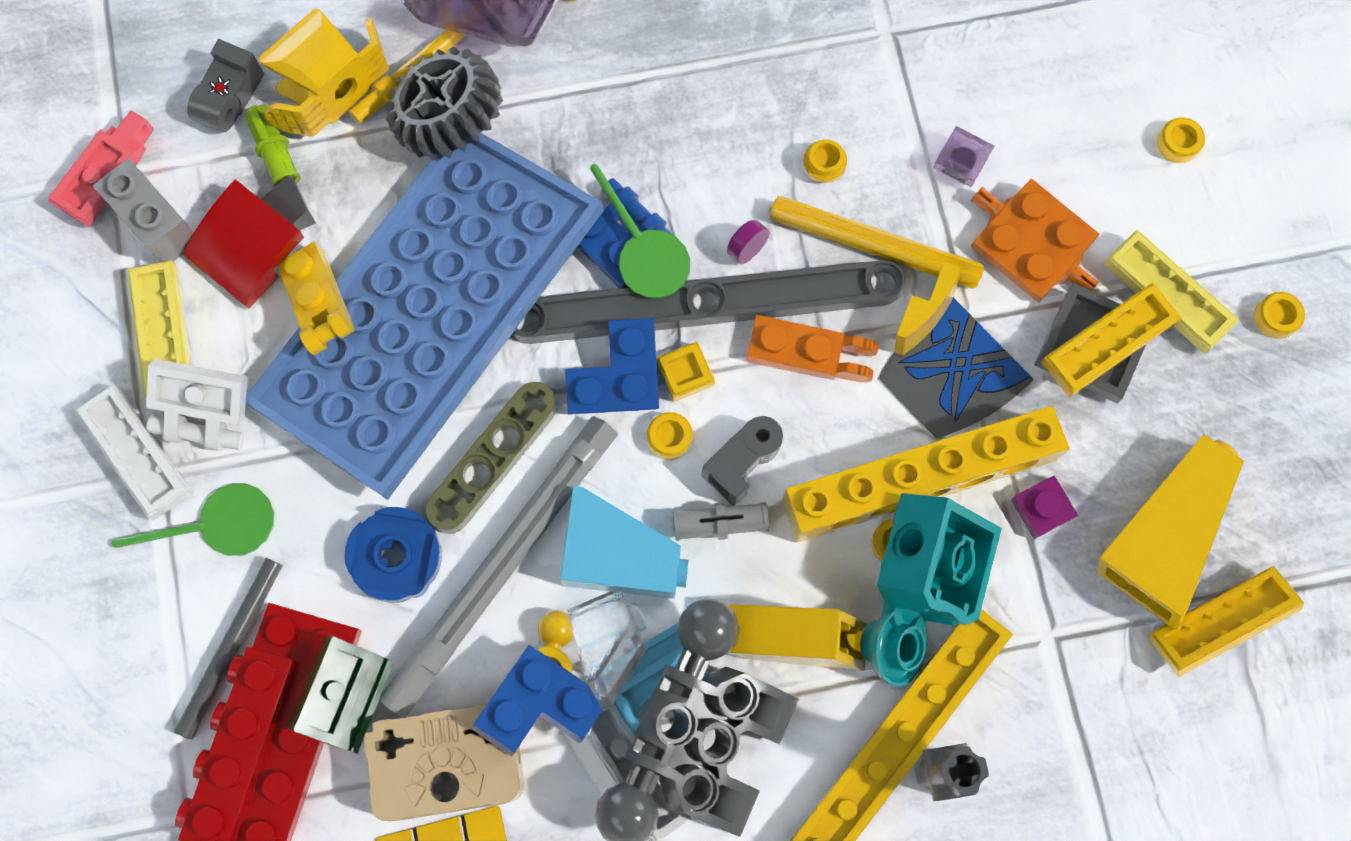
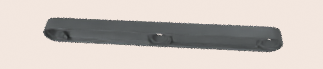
(738, 296)

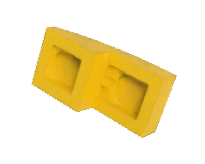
(924, 315)

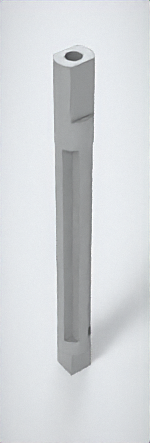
(497, 568)

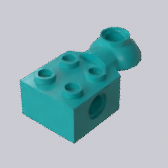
(931, 573)

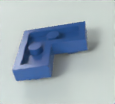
(630, 379)
(532, 690)

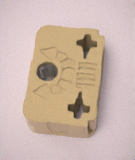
(442, 745)

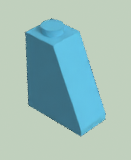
(617, 551)

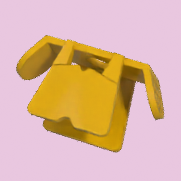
(318, 69)

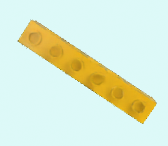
(927, 470)

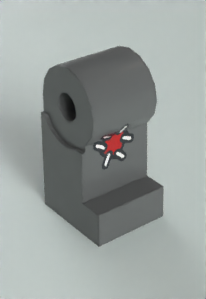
(225, 87)
(752, 445)

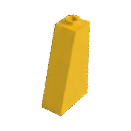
(1170, 537)

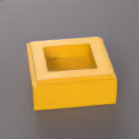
(685, 371)

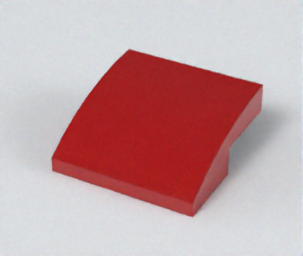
(242, 243)

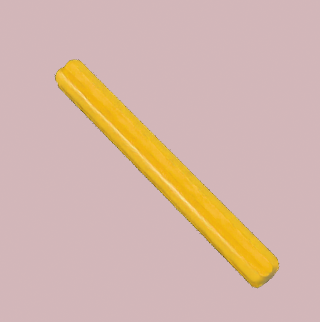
(872, 240)

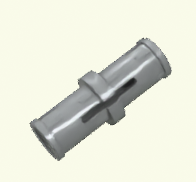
(721, 521)

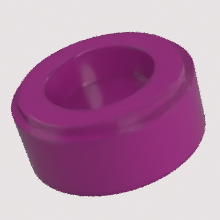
(747, 241)

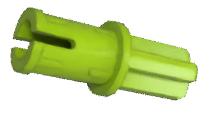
(271, 146)

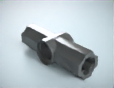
(951, 772)

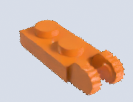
(808, 350)

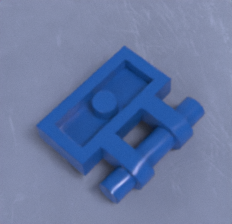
(607, 236)

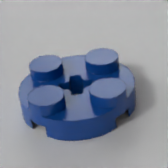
(378, 533)

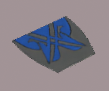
(954, 374)

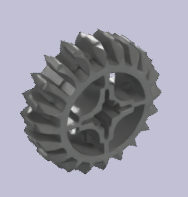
(443, 103)

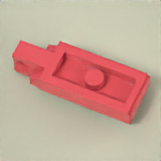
(103, 154)

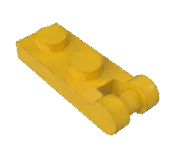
(315, 298)

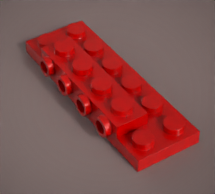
(257, 767)

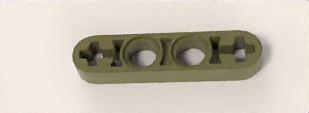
(486, 453)

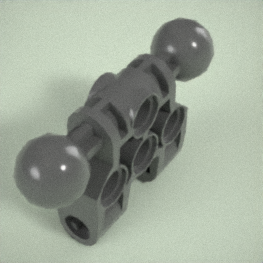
(628, 809)

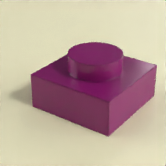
(1044, 507)

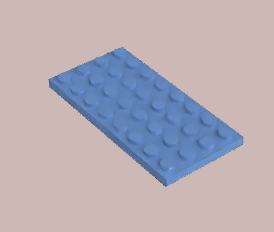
(428, 310)

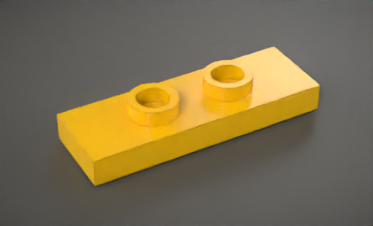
(1111, 339)
(1227, 621)

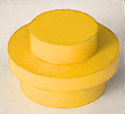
(825, 161)

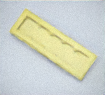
(158, 315)
(1203, 316)

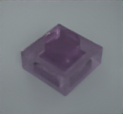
(963, 156)

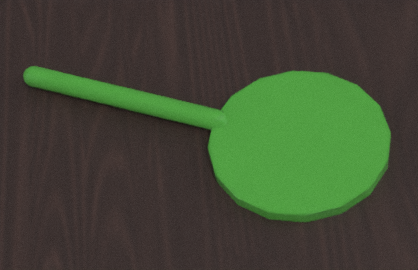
(652, 260)
(231, 522)

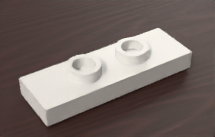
(133, 452)

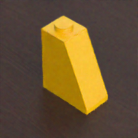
(799, 636)

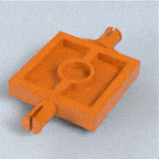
(1034, 240)

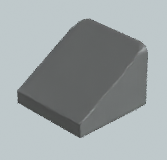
(290, 203)

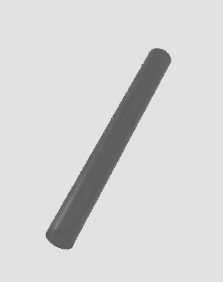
(228, 649)

